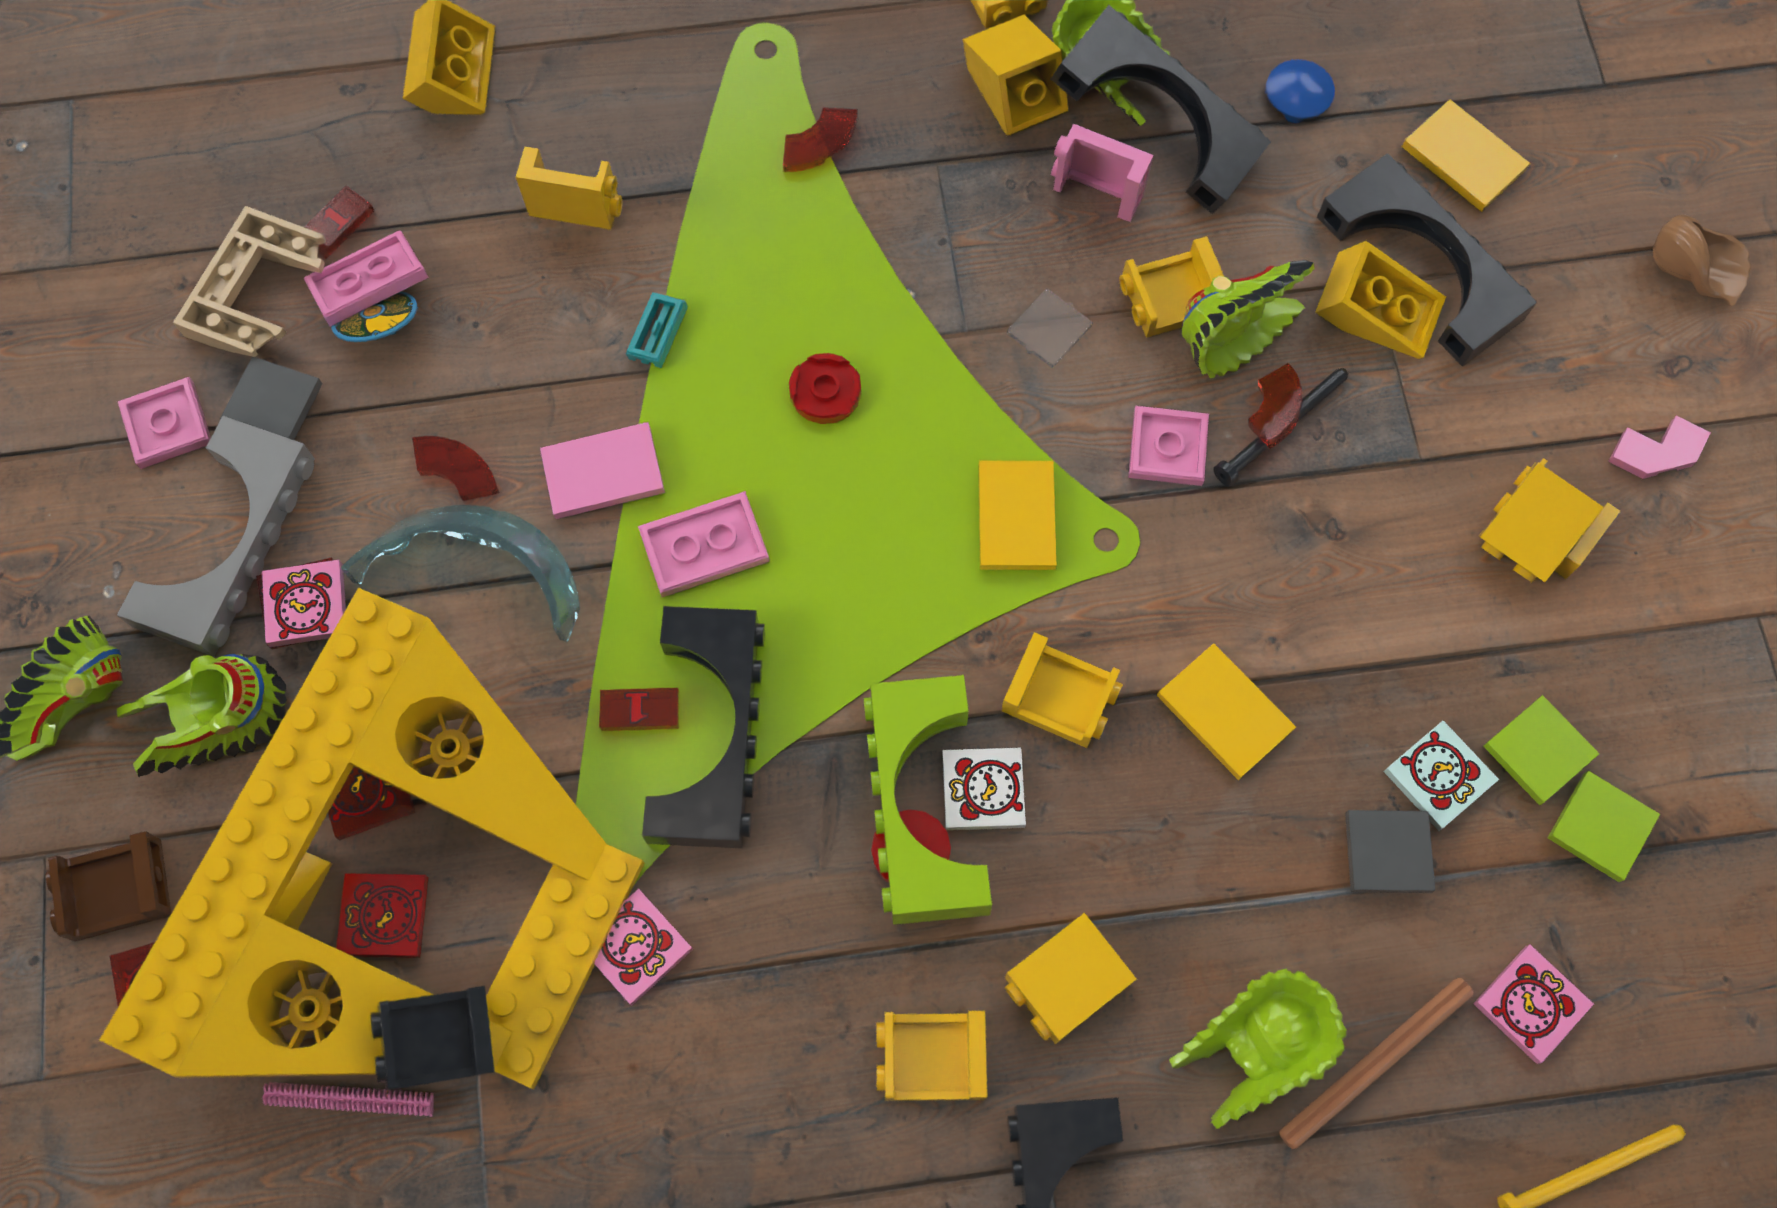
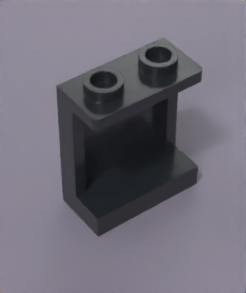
(433, 1038)

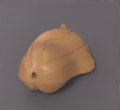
(1710, 260)

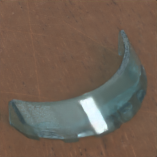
(492, 529)

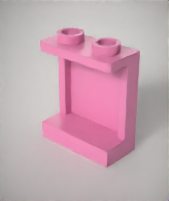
(1104, 166)

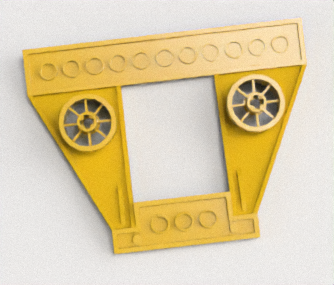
(224, 966)

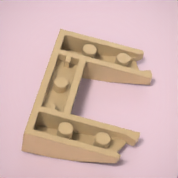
(254, 236)

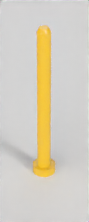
(1594, 1169)

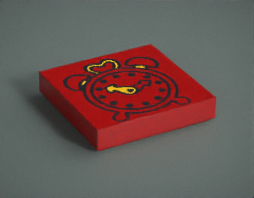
(382, 915)

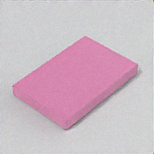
(365, 278)
(602, 470)
(703, 544)

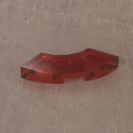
(821, 140)
(1280, 405)
(455, 463)

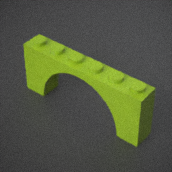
(920, 882)

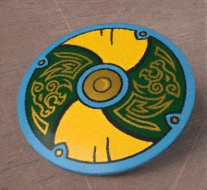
(378, 320)

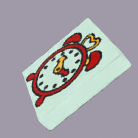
(1441, 775)

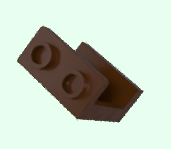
(109, 888)

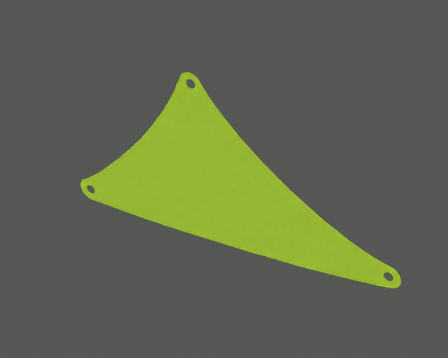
(858, 515)

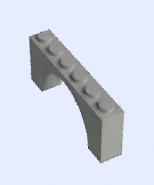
(202, 609)

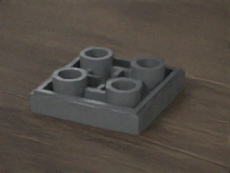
(273, 398)
(1389, 851)

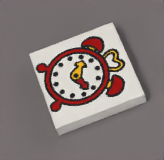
(983, 789)

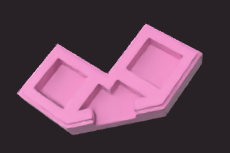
(1648, 458)

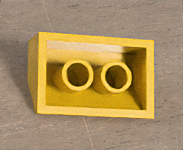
(448, 60)

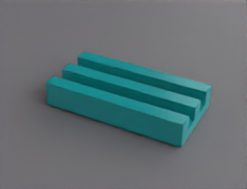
(648, 355)

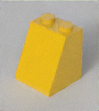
(1014, 73)

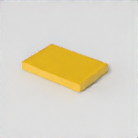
(1465, 155)
(1017, 515)
(1226, 711)

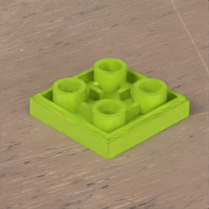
(1541, 750)
(1603, 826)

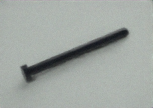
(1228, 471)

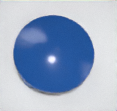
(1300, 89)

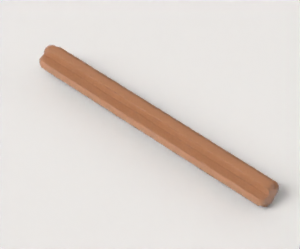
(1375, 1063)

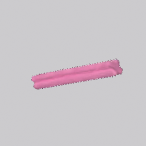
(348, 1100)

